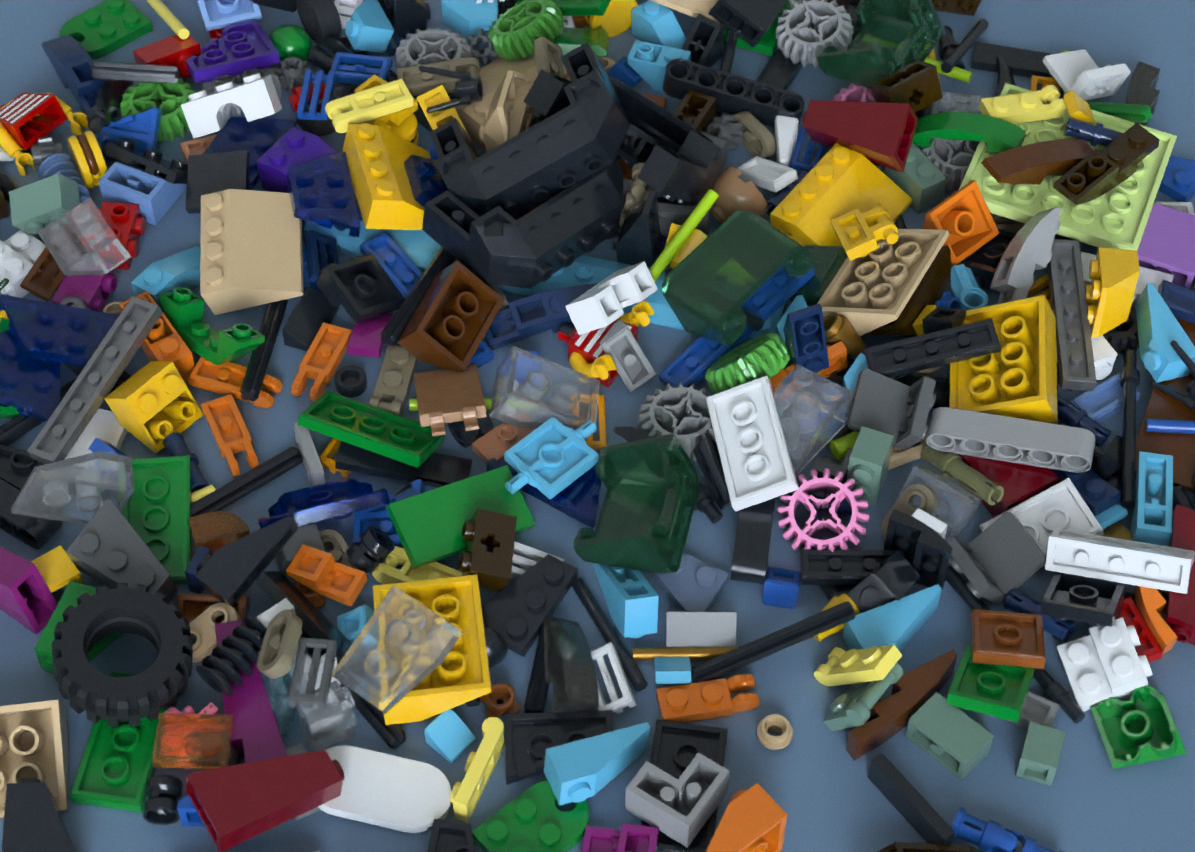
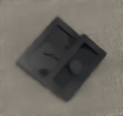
(921, 548)

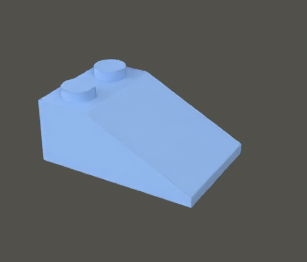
(223, 13)

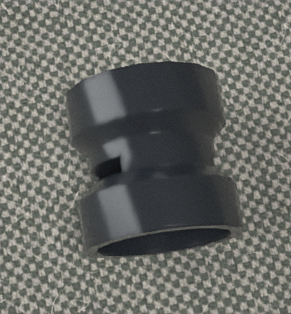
(466, 438)
(370, 549)
(162, 800)

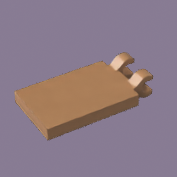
(449, 397)

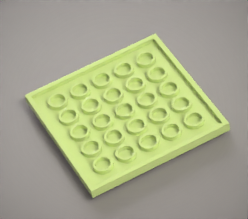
(1106, 222)

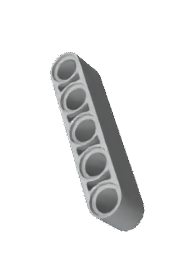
(1011, 439)

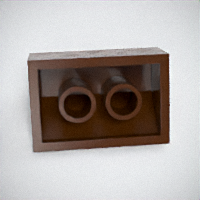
(451, 319)

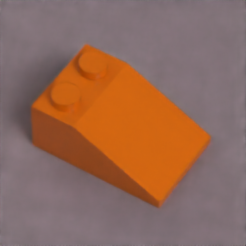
(750, 824)

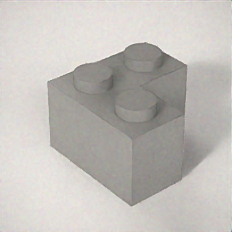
(681, 804)

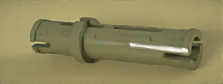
(954, 468)

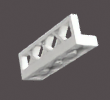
(1119, 560)

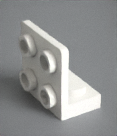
(1080, 73)

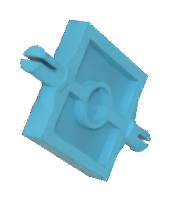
(551, 457)

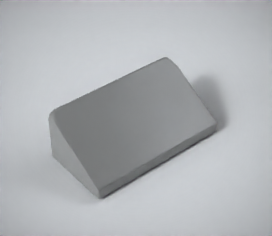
(627, 355)

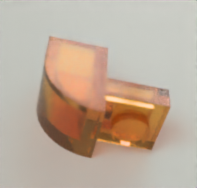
(217, 529)

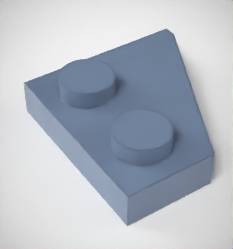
(694, 584)

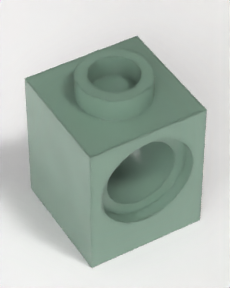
(1040, 753)

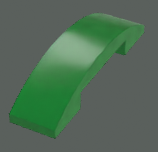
(968, 126)

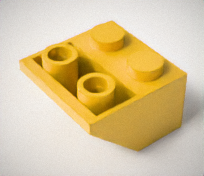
(1111, 288)
(154, 404)

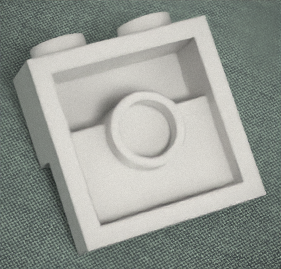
(17, 259)
(1104, 664)

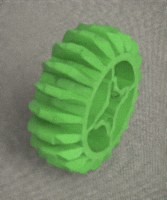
(521, 25)
(164, 96)
(748, 362)

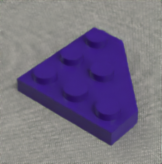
(238, 50)

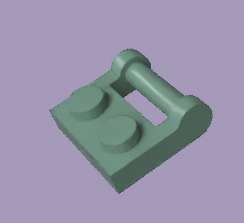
(854, 706)

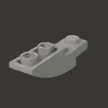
(1025, 254)

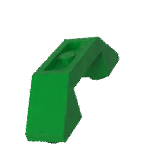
(186, 315)

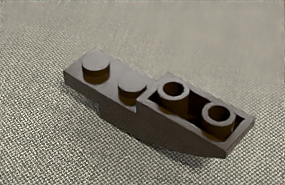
(1109, 168)

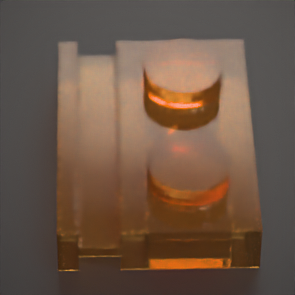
(192, 741)

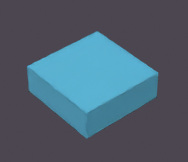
(672, 670)

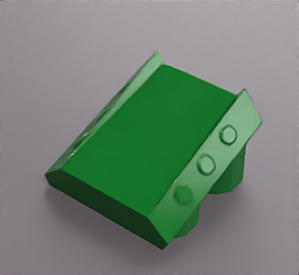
(574, 37)
(1138, 728)

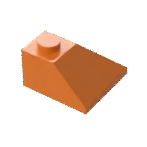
(966, 220)

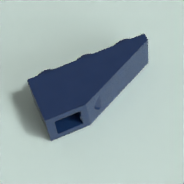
(806, 338)

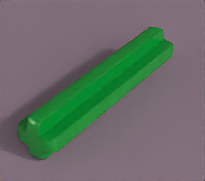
(1128, 112)

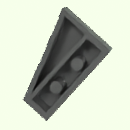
(116, 554)

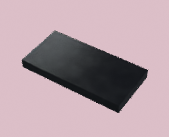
(672, 751)

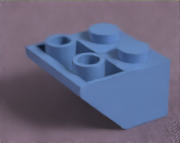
(135, 186)

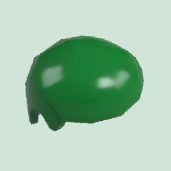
(291, 42)

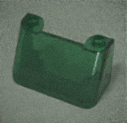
(890, 39)
(726, 271)
(645, 506)

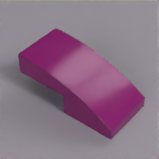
(366, 337)
(628, 839)

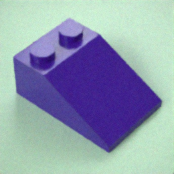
(290, 150)

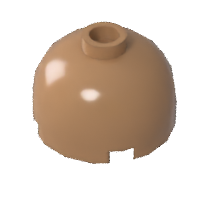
(736, 195)

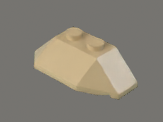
(507, 112)

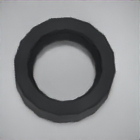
(319, 19)

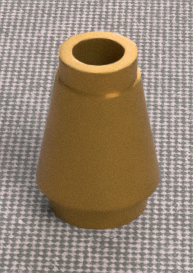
(839, 329)

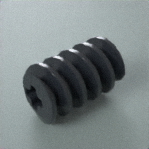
(233, 657)

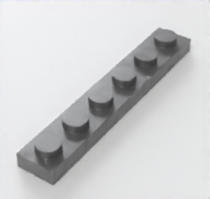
(1071, 314)
(95, 381)

